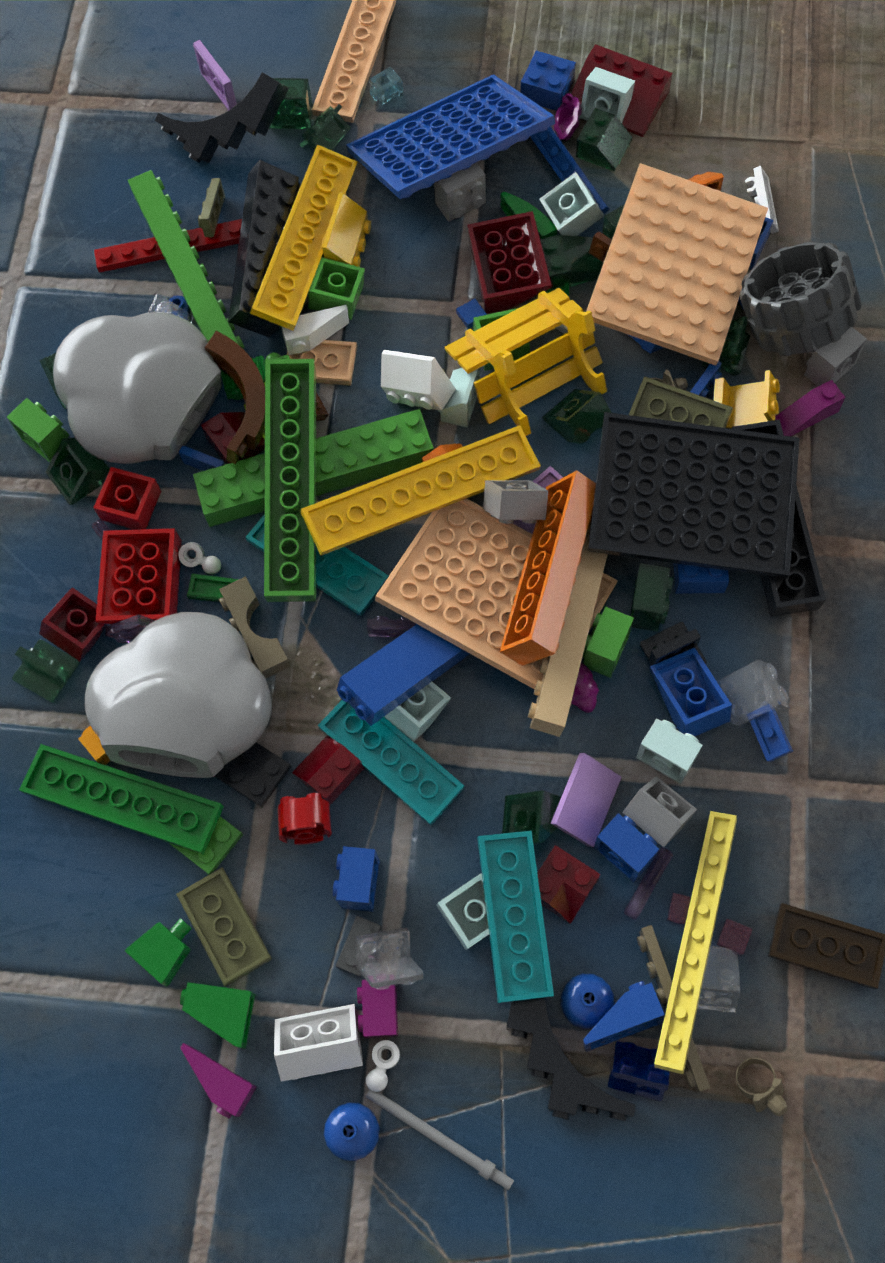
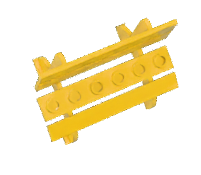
(500, 337)

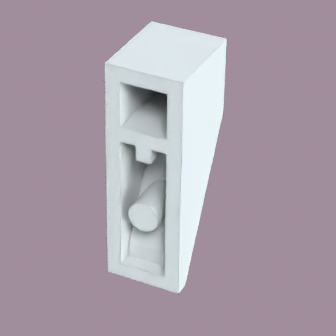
(314, 329)

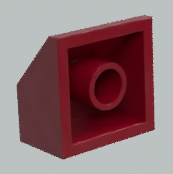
(221, 430)
(329, 769)

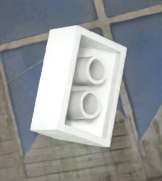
(415, 380)
(317, 1043)

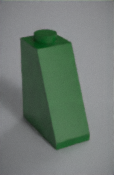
(221, 1010)

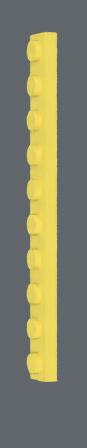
(695, 944)

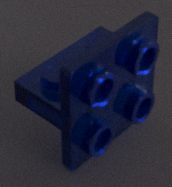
(635, 1072)

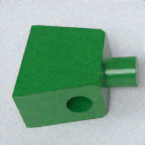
(161, 950)

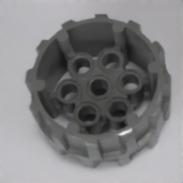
(801, 298)

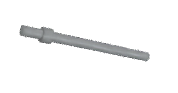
(485, 1168)

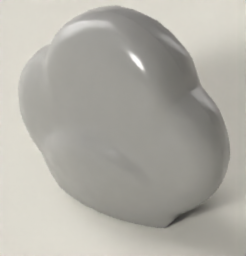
(135, 385)
(179, 697)

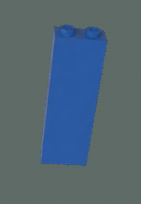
(397, 672)

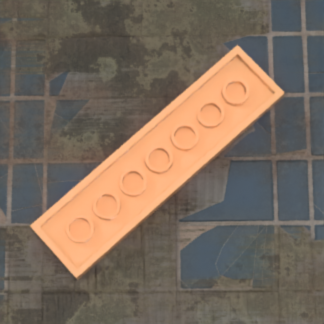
(354, 57)

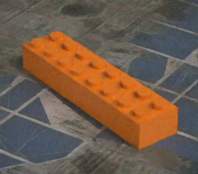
(549, 571)

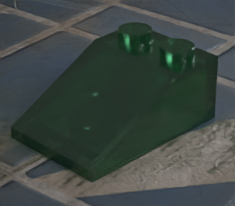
(570, 260)

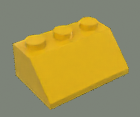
(346, 232)

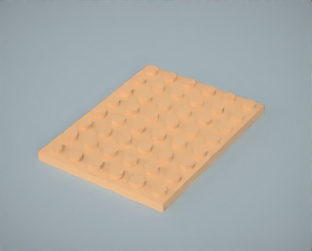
(677, 264)
(464, 581)

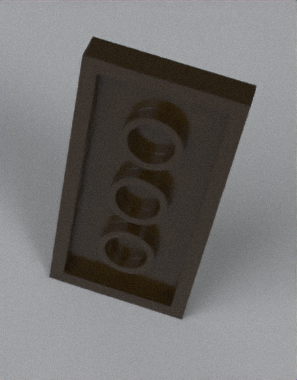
(828, 946)

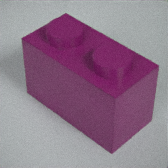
(379, 1011)

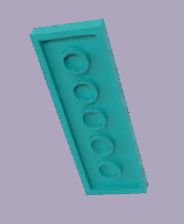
(338, 574)
(394, 761)
(515, 917)

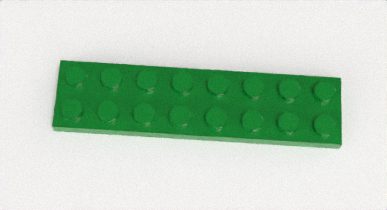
(122, 798)

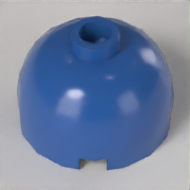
(573, 1000)
(365, 1130)

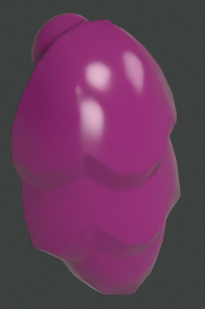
(567, 117)
(585, 690)

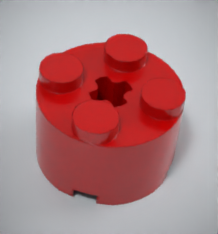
(304, 819)

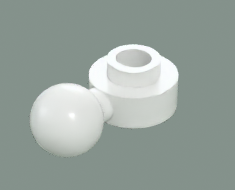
(210, 564)
(377, 1078)

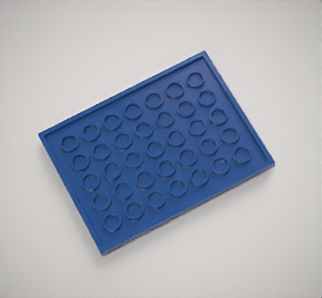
(449, 135)

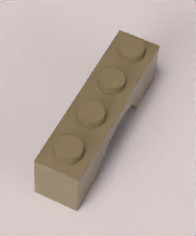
(242, 602)

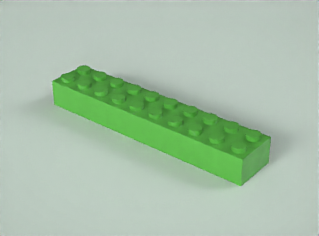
(341, 461)
(289, 479)

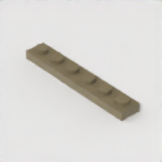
(657, 969)

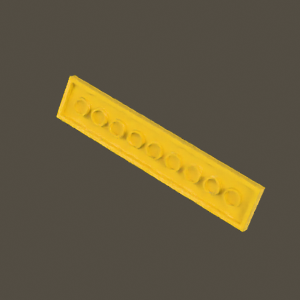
(302, 239)
(418, 490)

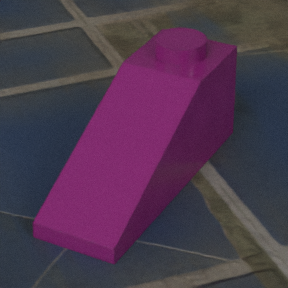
(811, 408)
(222, 1085)

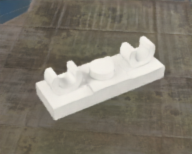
(764, 196)

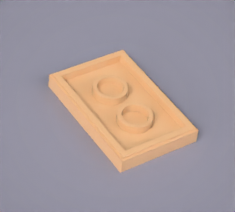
(332, 361)

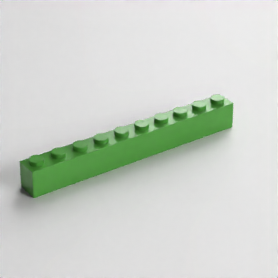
(181, 257)

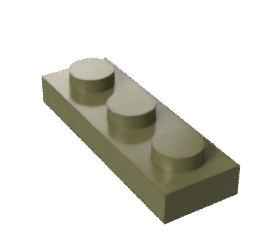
(211, 207)

